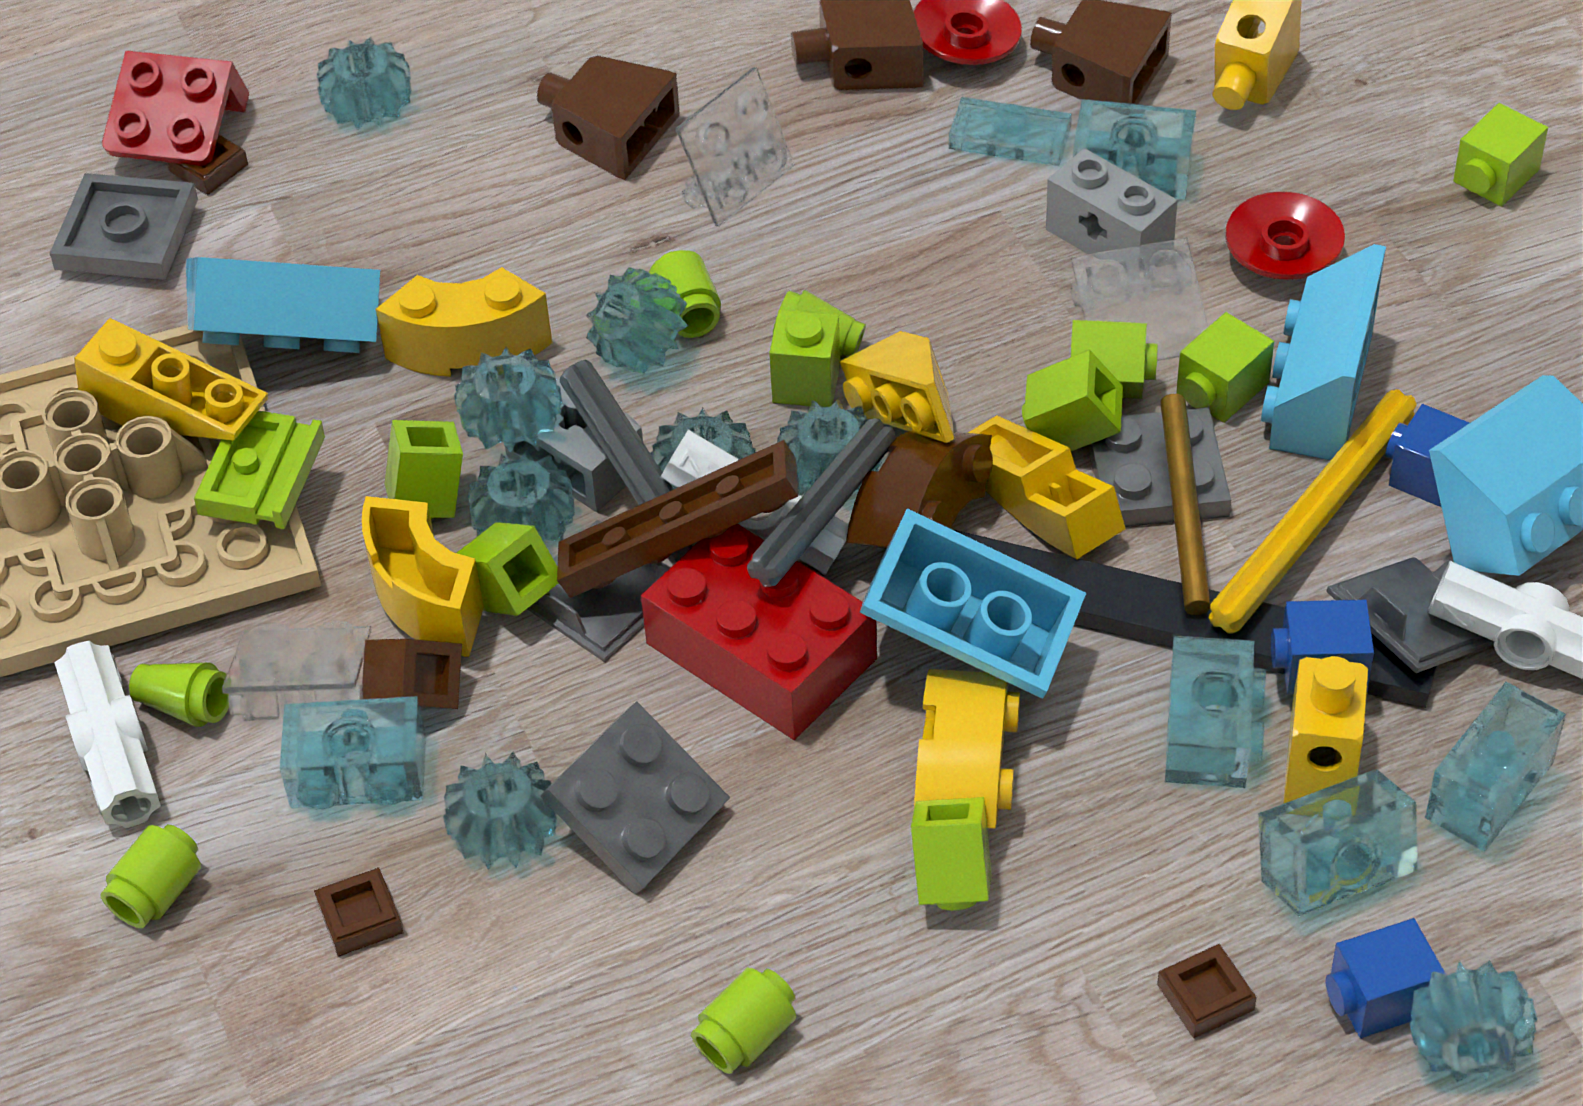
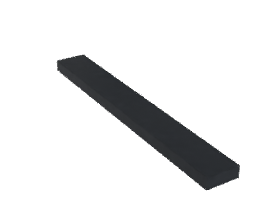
(1155, 612)

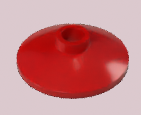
(968, 29)
(1284, 235)

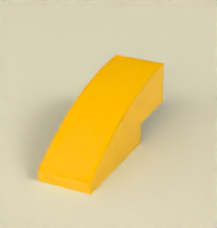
(1046, 492)

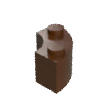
(921, 477)

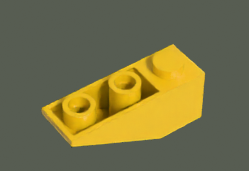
(145, 377)
(900, 385)

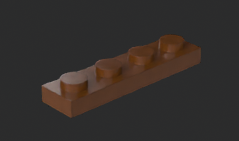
(677, 519)

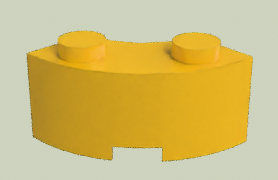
(449, 324)
(417, 578)
(966, 739)

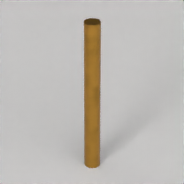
(1185, 505)

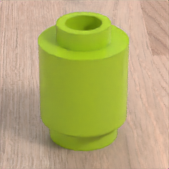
(695, 286)
(151, 875)
(744, 1019)

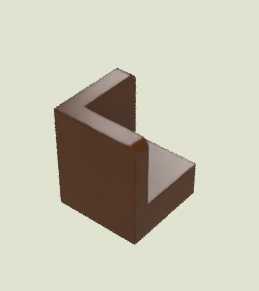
(413, 669)

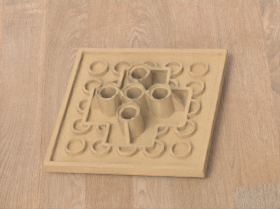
(107, 521)

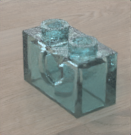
(1141, 140)
(1212, 712)
(353, 752)
(1494, 766)
(1338, 842)

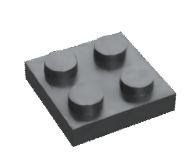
(124, 226)
(1139, 468)
(635, 797)

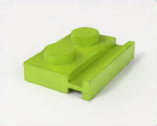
(260, 470)

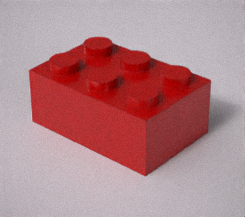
(767, 648)

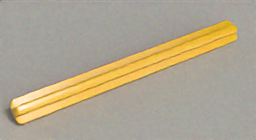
(1310, 513)

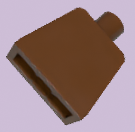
(864, 44)
(1105, 50)
(611, 111)

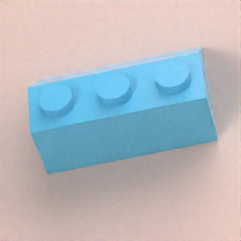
(282, 302)
(1325, 357)
(1514, 480)
(973, 603)

